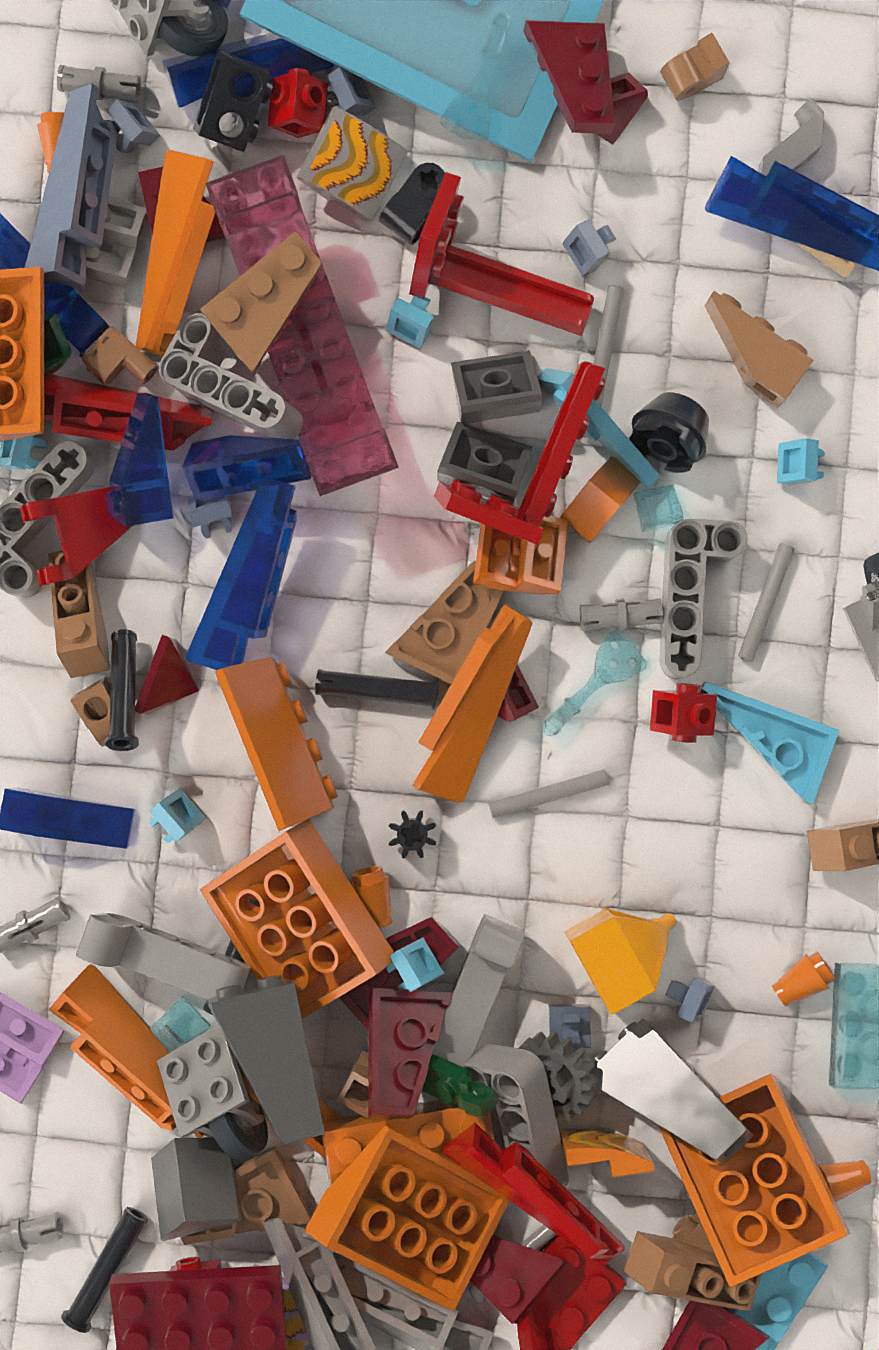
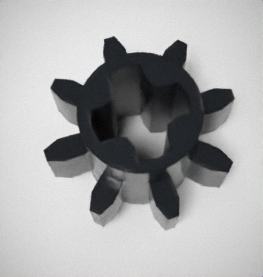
(417, 844)

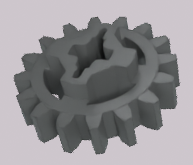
(566, 1073)

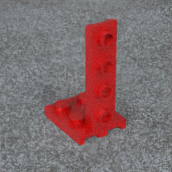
(488, 279)
(552, 466)
(569, 1301)

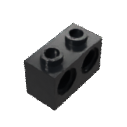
(221, 99)

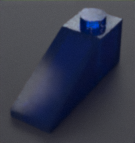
(240, 462)
(140, 471)
(65, 818)

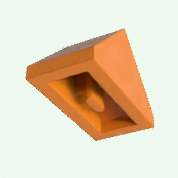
(600, 499)

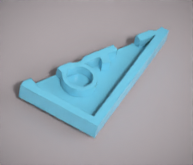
(601, 427)
(786, 741)

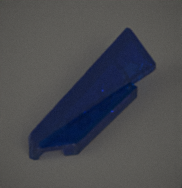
(190, 74)
(797, 211)
(249, 581)

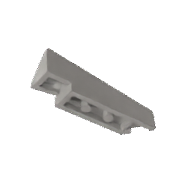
(318, 1289)
(408, 1314)

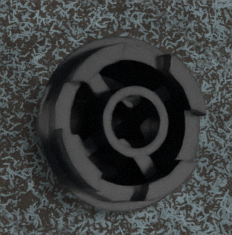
(671, 431)

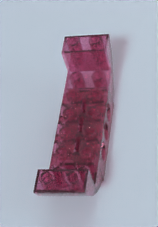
(314, 350)

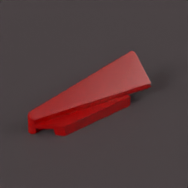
(104, 412)
(534, 1190)

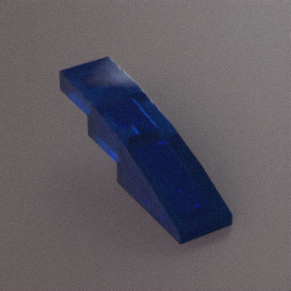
(78, 319)

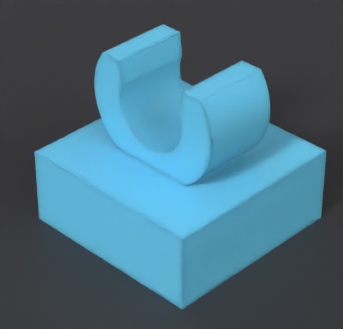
(410, 320)
(15, 453)
(799, 461)
(176, 815)
(415, 965)

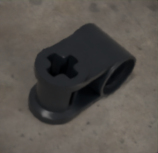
(410, 206)

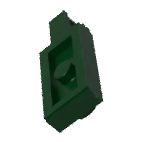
(454, 1086)

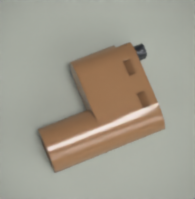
(113, 354)

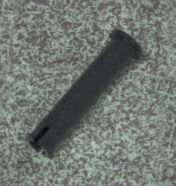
(378, 688)
(123, 692)
(108, 1263)

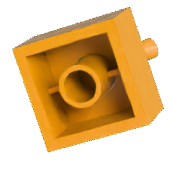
(621, 954)

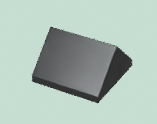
(496, 387)
(484, 461)
(194, 1187)

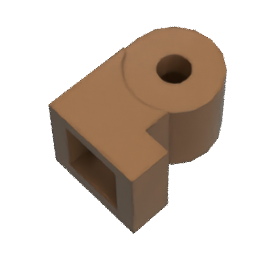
(695, 68)
(94, 709)
(357, 1081)

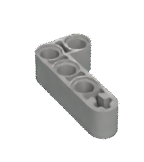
(195, 371)
(14, 542)
(691, 600)
(125, 942)
(476, 988)
(523, 1103)

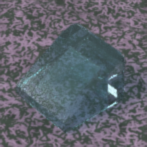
(658, 507)
(179, 1025)

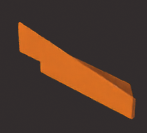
(176, 248)
(471, 707)
(116, 1043)

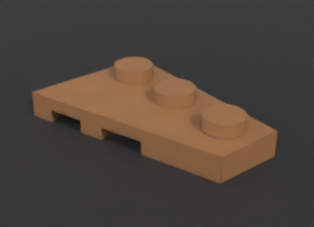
(262, 299)
(448, 628)
(263, 1194)

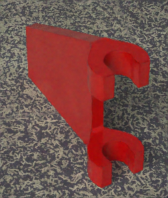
(82, 527)

